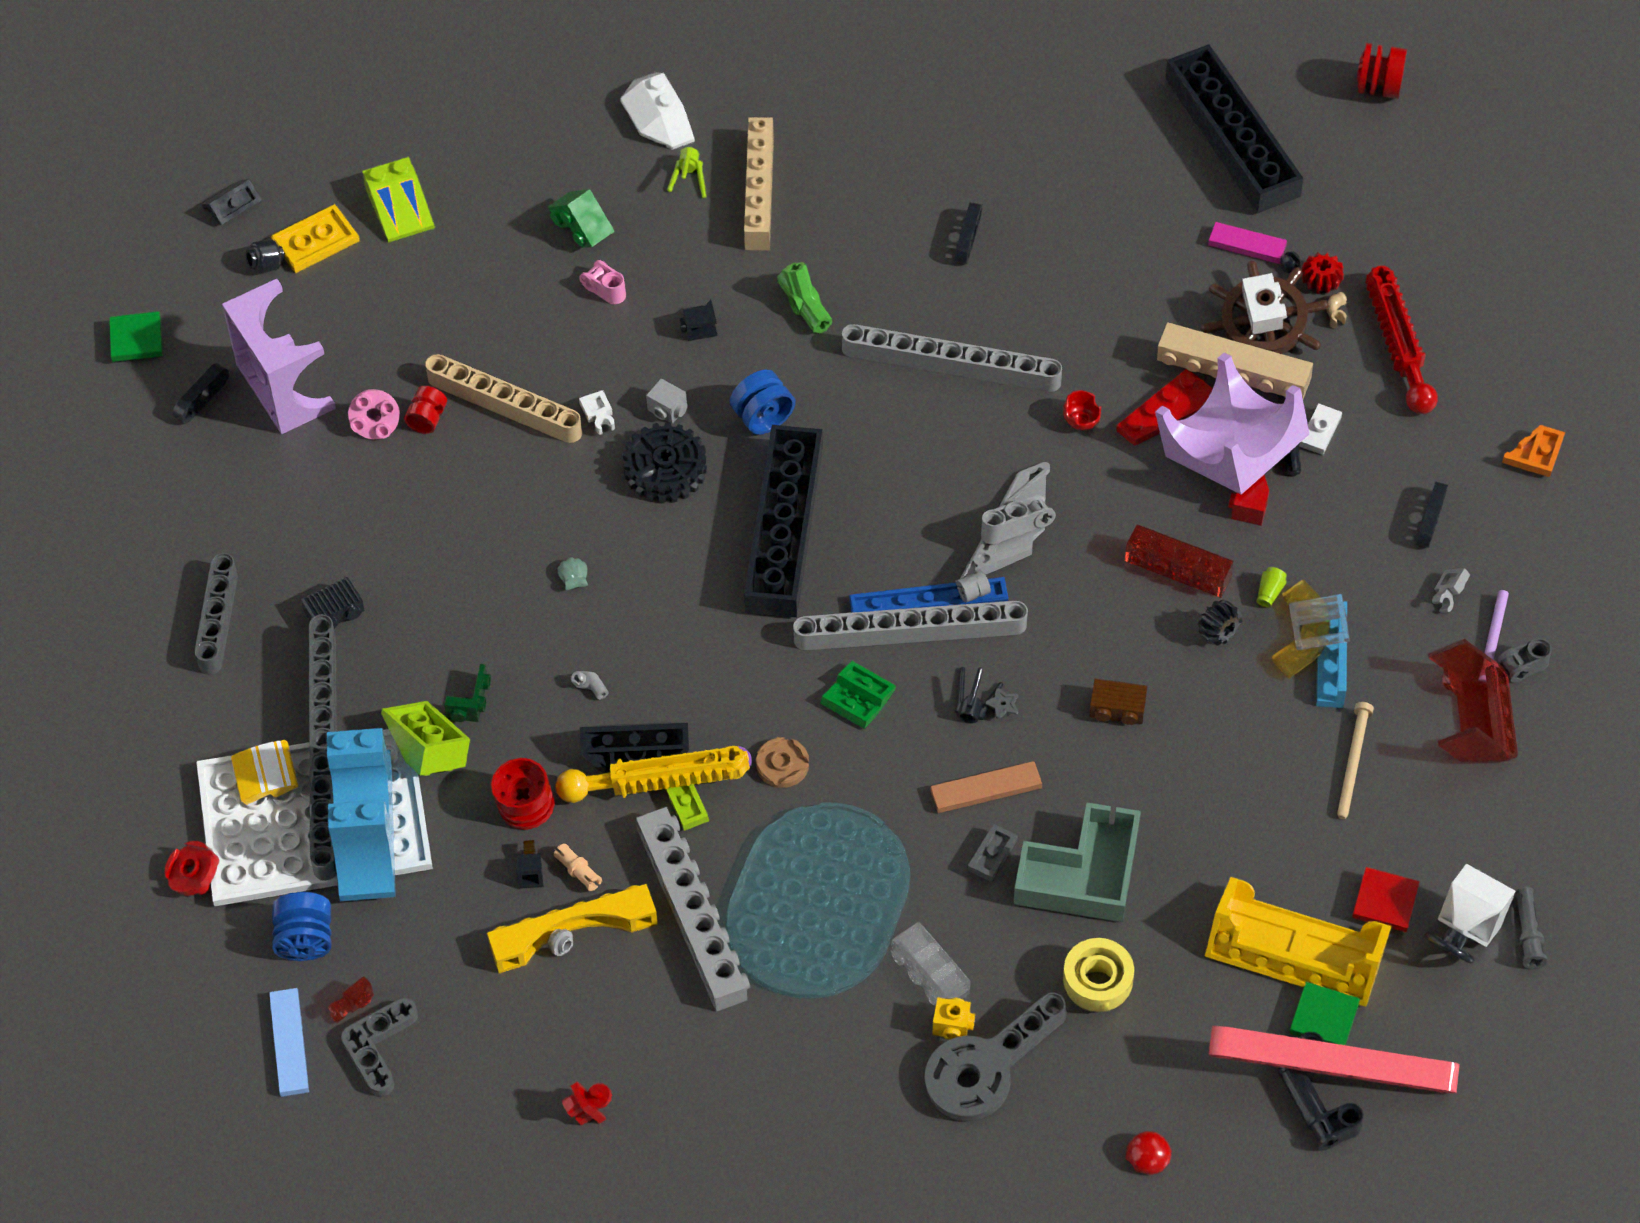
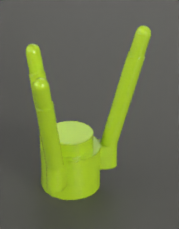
(688, 163)

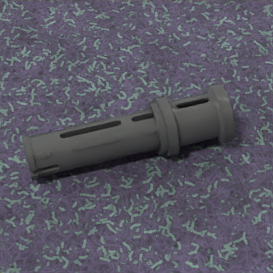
(1531, 938)

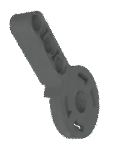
(986, 1061)

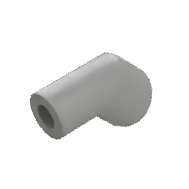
(590, 681)

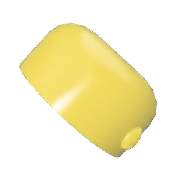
(1104, 957)

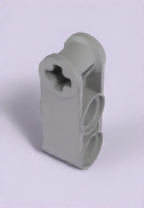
(1016, 519)

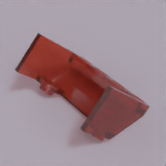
(1482, 706)

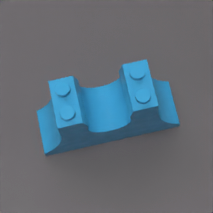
(361, 814)

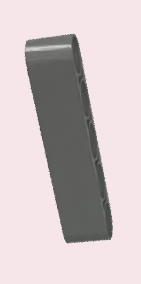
(214, 623)

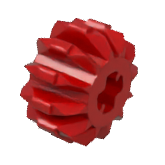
(1322, 272)

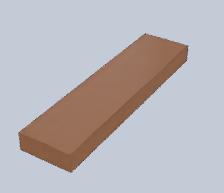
(986, 787)

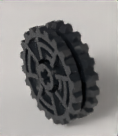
(665, 462)

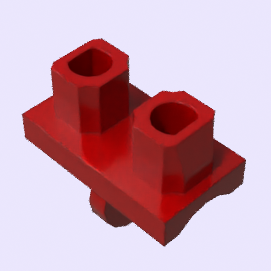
(585, 1103)

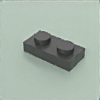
(992, 853)

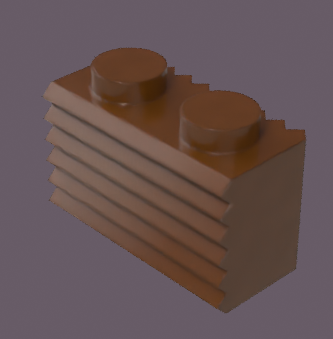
(1118, 701)

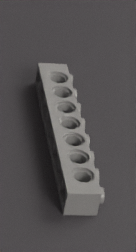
(722, 991)

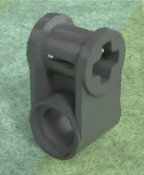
(1521, 659)

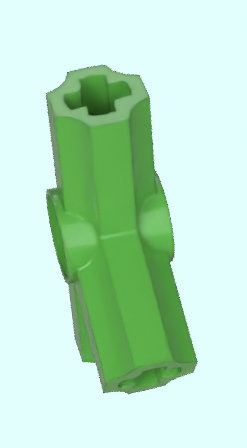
(804, 297)

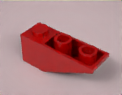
(1251, 504)

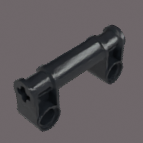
(1326, 1125)

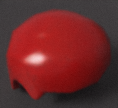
(1081, 410)
(1148, 1153)

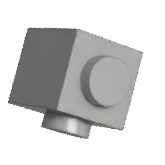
(666, 401)

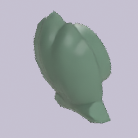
(573, 573)

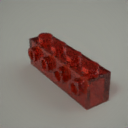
(1179, 560)

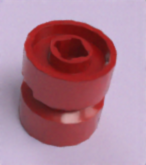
(425, 410)

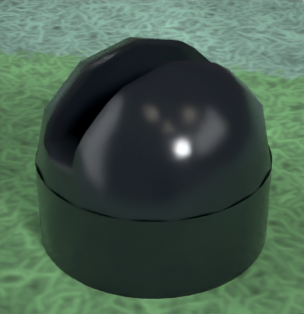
(1290, 261)

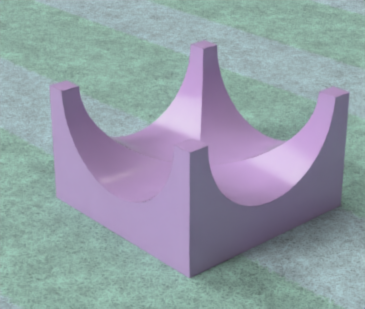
(272, 363)
(1235, 431)

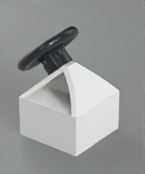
(1472, 910)

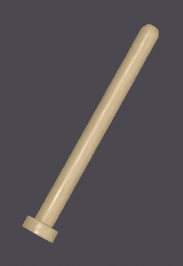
(1363, 711)

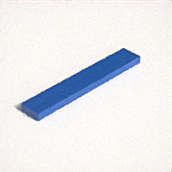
(923, 596)

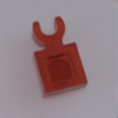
(353, 998)

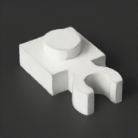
(597, 409)

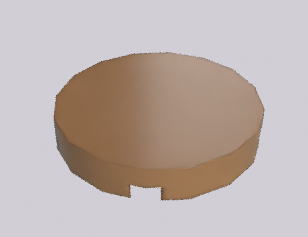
(782, 762)

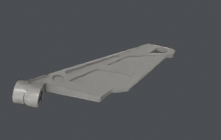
(992, 557)

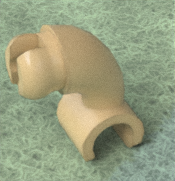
(1335, 302)

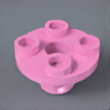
(373, 414)

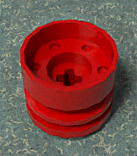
(1381, 70)
(522, 793)

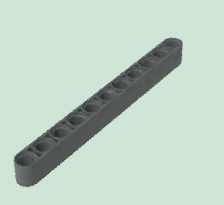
(321, 711)

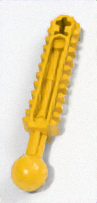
(656, 773)

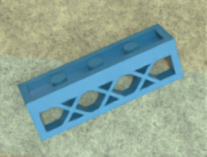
(1332, 671)

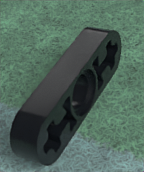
(968, 233)
(200, 393)
(1432, 514)

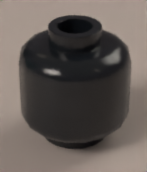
(264, 256)

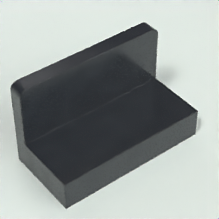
(232, 201)

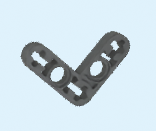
(370, 1037)

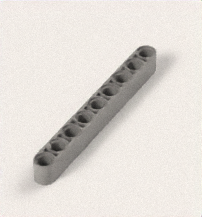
(951, 358)
(898, 619)

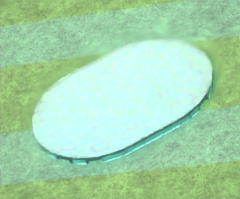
(818, 900)

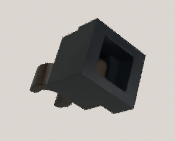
(529, 867)

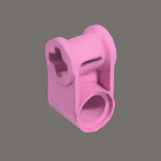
(605, 282)

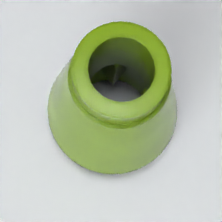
(1271, 585)

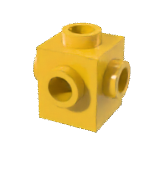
(952, 1018)

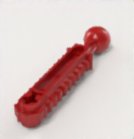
(1400, 337)

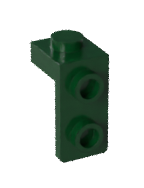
(469, 709)

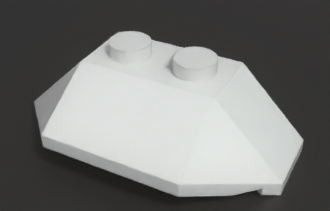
(657, 111)

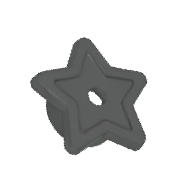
(1003, 710)

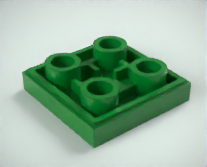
(136, 336)
(1325, 1013)

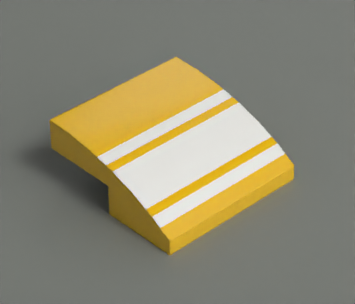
(264, 771)

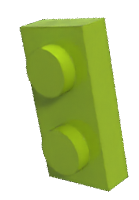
(687, 806)

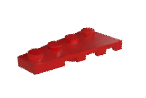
(1181, 395)

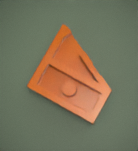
(1537, 452)

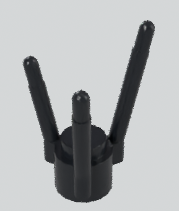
(970, 708)

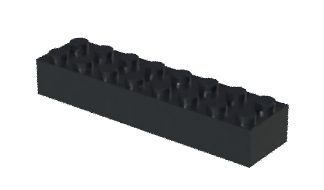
(1234, 128)
(783, 521)

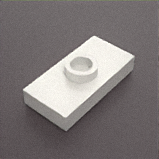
(1321, 429)

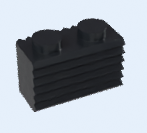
(337, 601)

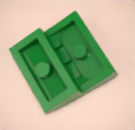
(858, 694)

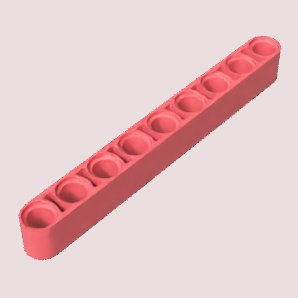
(1333, 1059)

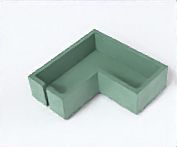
(1085, 879)

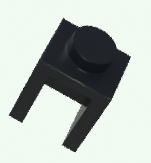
(699, 322)

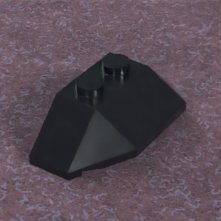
(609, 743)

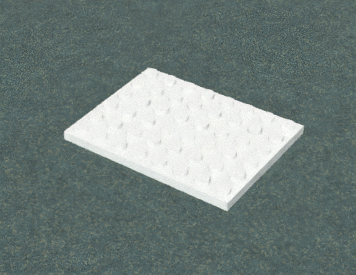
(267, 842)

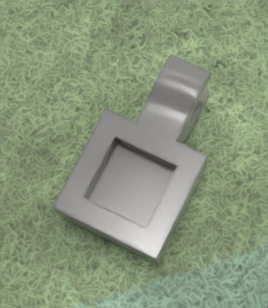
(1450, 584)

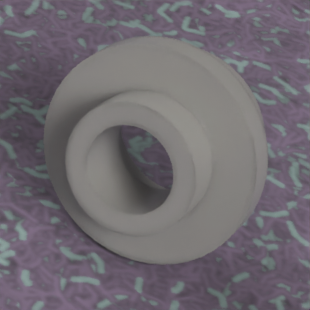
(560, 941)

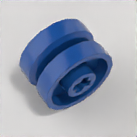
(762, 401)

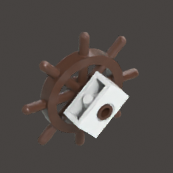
(1265, 312)

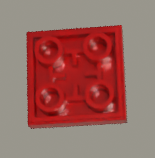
(1386, 899)

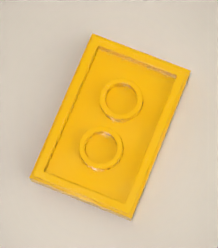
(315, 238)

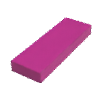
(1247, 242)

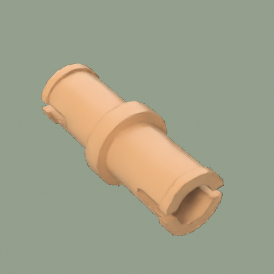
(577, 867)

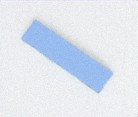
(289, 1042)

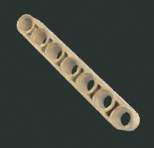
(504, 398)

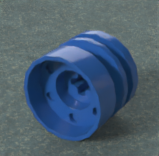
(301, 926)

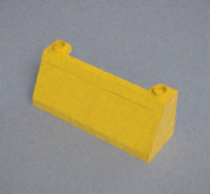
(1294, 944)

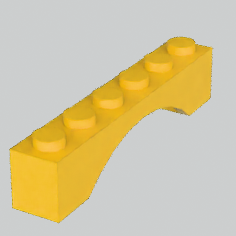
(625, 910)

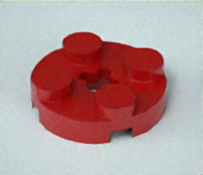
(201, 876)

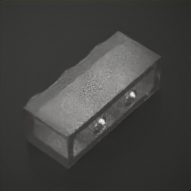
(929, 964)

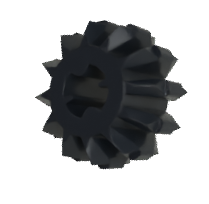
(1220, 622)

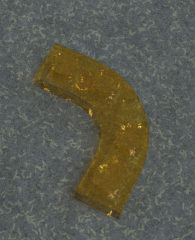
(1289, 659)

